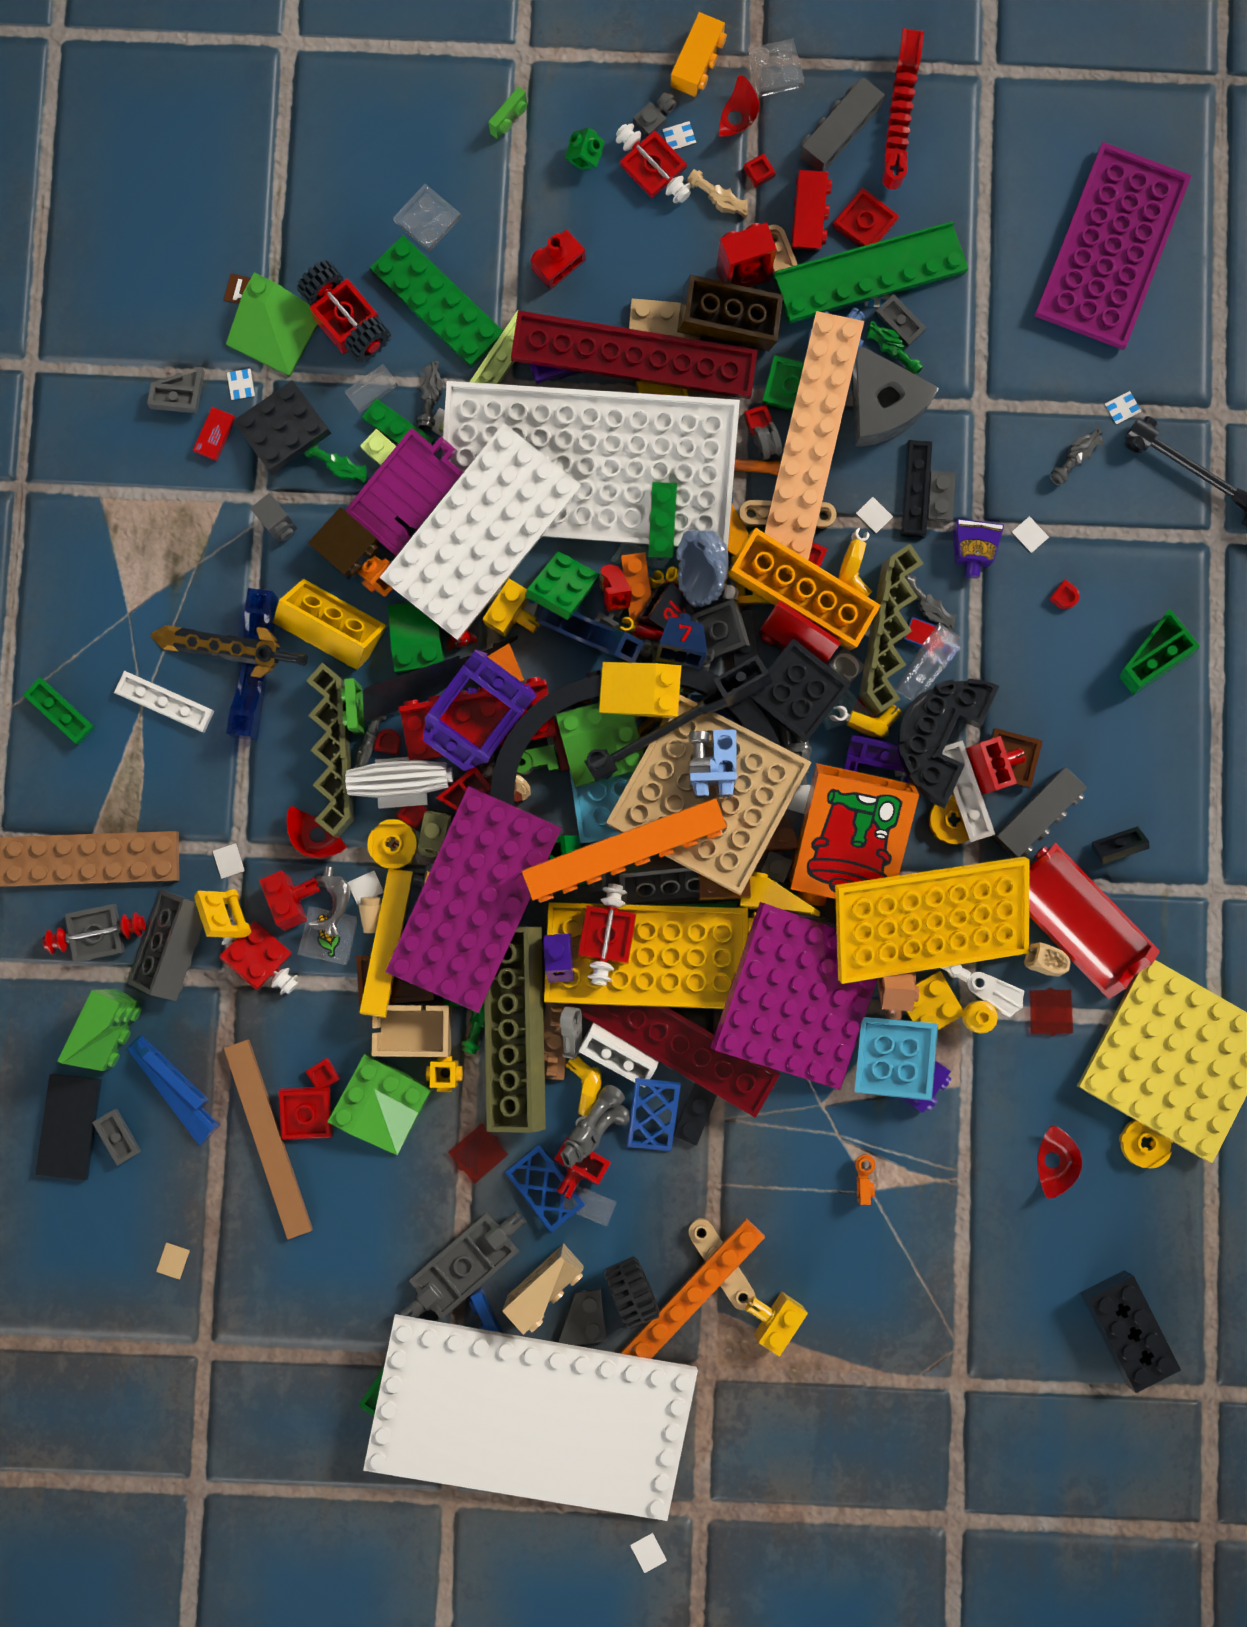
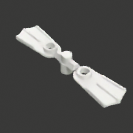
(998, 993)

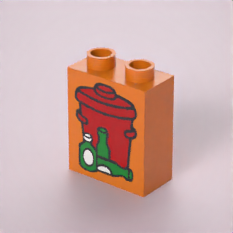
(850, 831)

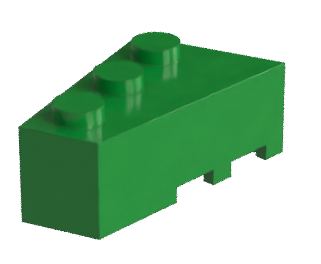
(1159, 654)

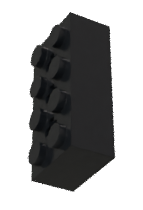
(1126, 1347)

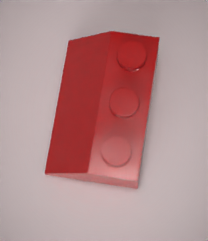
(788, 624)

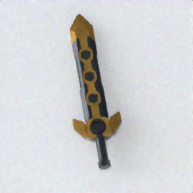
(229, 647)

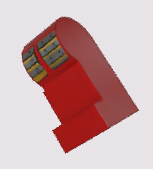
(615, 587)

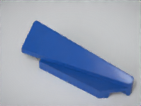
(176, 1090)

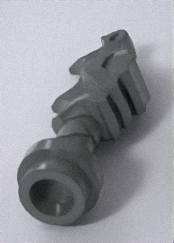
(432, 389)
(1078, 451)
(931, 609)
(366, 748)

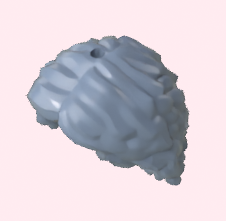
(702, 566)

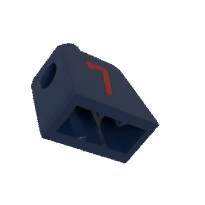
(682, 643)

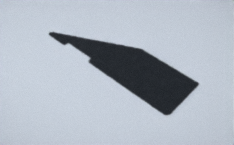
(416, 685)

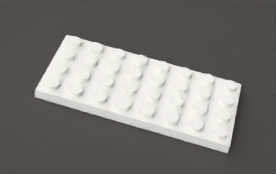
(480, 531)

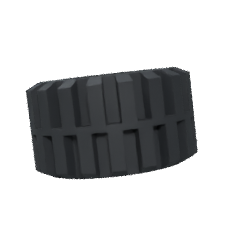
(631, 1293)

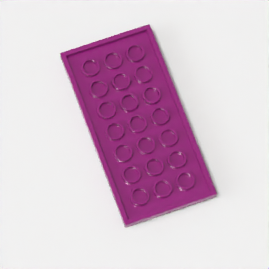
(1112, 246)
(472, 899)

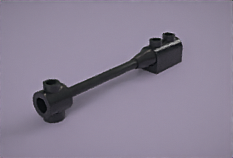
(1144, 434)
(730, 690)

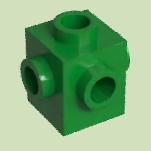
(584, 149)

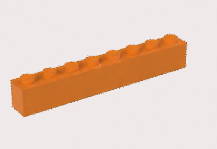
(623, 849)

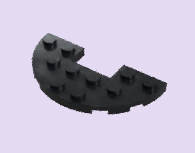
(928, 728)

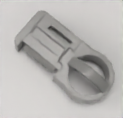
(571, 1030)

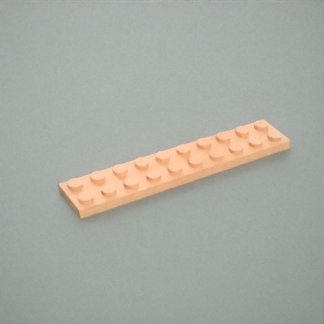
(813, 431)

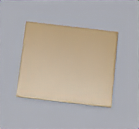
(173, 1261)

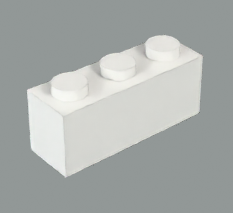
(617, 1054)

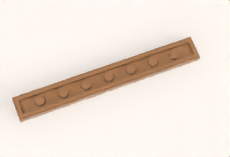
(268, 1139)

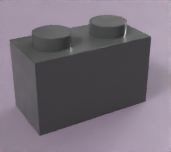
(274, 518)

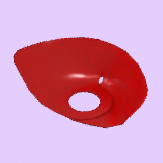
(744, 100)
(299, 828)
(1059, 1179)

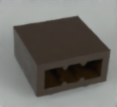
(344, 543)

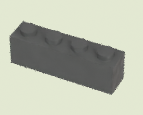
(841, 125)
(1039, 813)

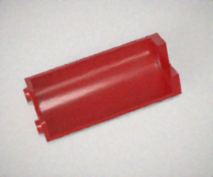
(1086, 922)

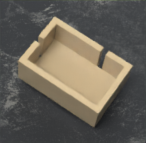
(413, 1031)

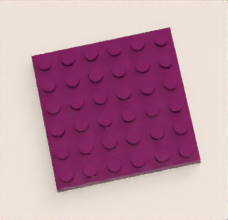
(789, 1002)

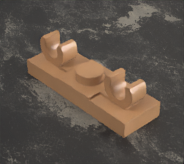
(553, 1042)

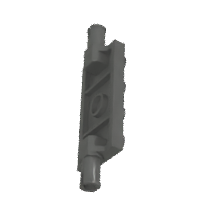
(463, 1265)

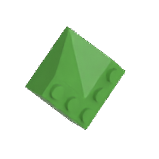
(588, 730)
(101, 1030)
(380, 1104)

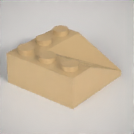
(530, 1298)

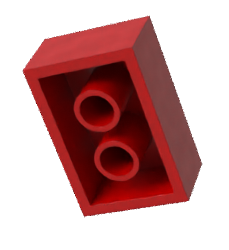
(746, 256)

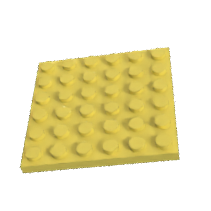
(1173, 1060)

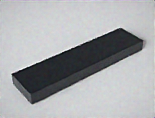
(916, 488)

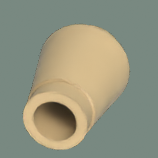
(369, 912)

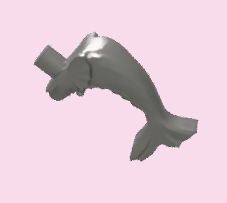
(340, 892)

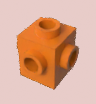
(371, 573)

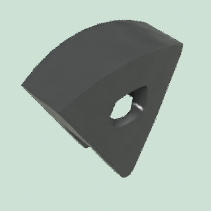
(886, 398)

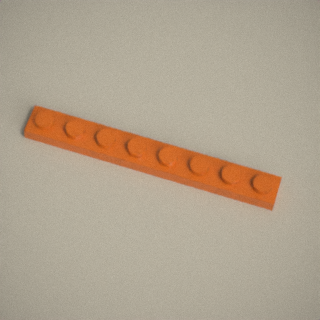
(695, 1291)

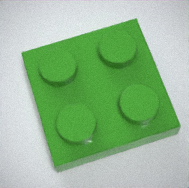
(354, 713)

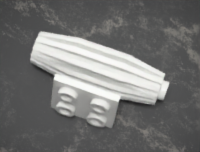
(398, 781)

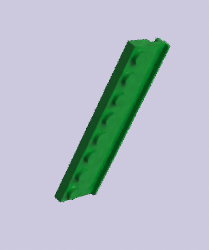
(870, 272)

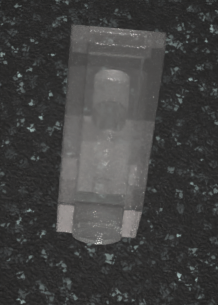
(929, 662)

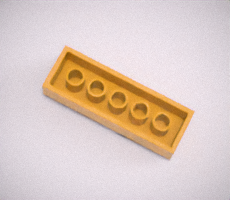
(817, 595)

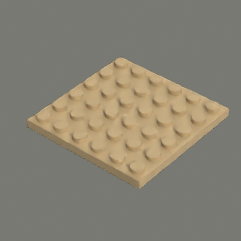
(760, 797)

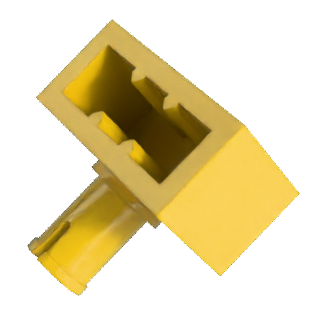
(509, 609)
(778, 1322)

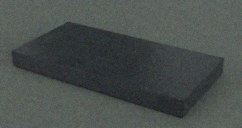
(68, 1127)

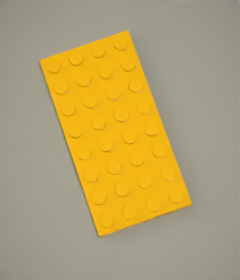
(932, 919)
(674, 961)

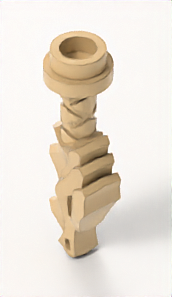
(722, 199)

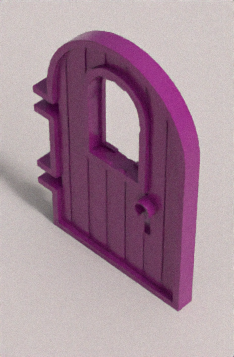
(405, 486)

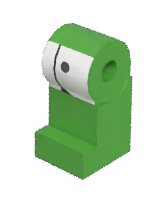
(539, 758)

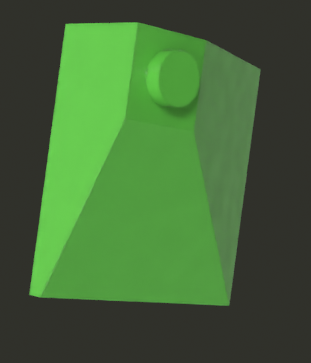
(271, 325)

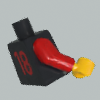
(663, 603)

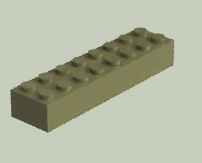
(516, 1038)

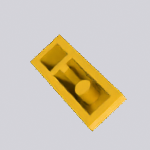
(771, 893)

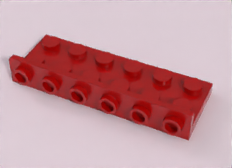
(469, 715)

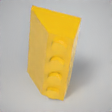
(329, 623)

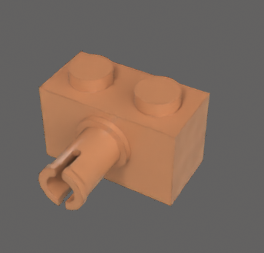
(898, 994)

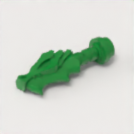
(890, 342)
(340, 466)
(477, 1021)

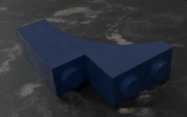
(593, 634)

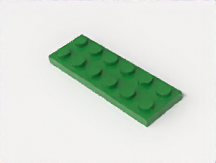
(436, 301)

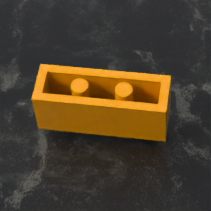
(698, 55)

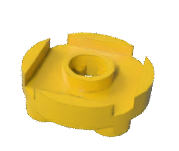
(942, 828)
(382, 834)
(1141, 1156)

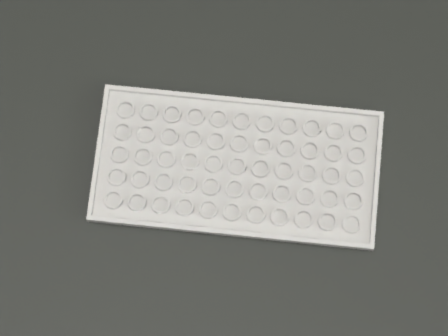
(613, 450)
(530, 1418)

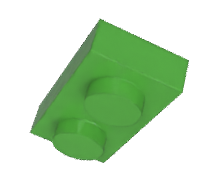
(503, 118)

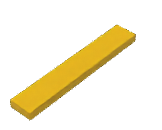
(387, 936)

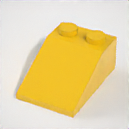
(640, 689)

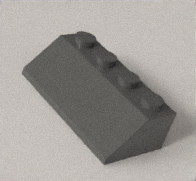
(660, 883)
(167, 946)

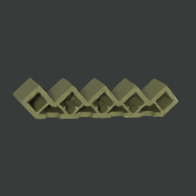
(886, 629)
(332, 750)

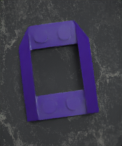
(497, 682)
(873, 753)

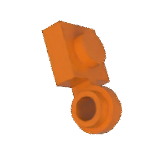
(865, 1188)

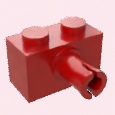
(558, 258)
(993, 765)
(286, 898)
(591, 1168)

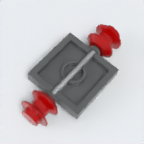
(94, 933)

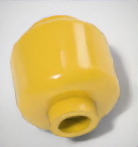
(979, 1017)

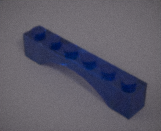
(249, 695)

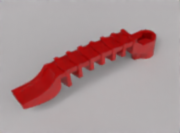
(901, 107)

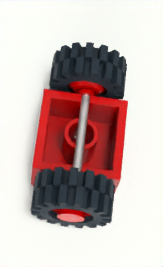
(343, 312)

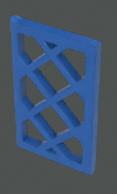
(649, 1142)
(524, 1188)

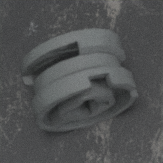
(767, 441)

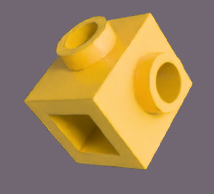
(434, 1074)

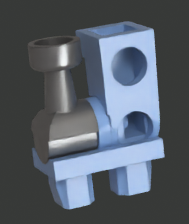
(713, 770)

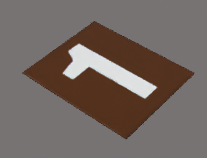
(236, 288)

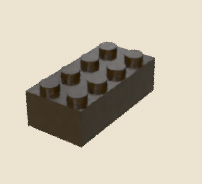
(730, 313)

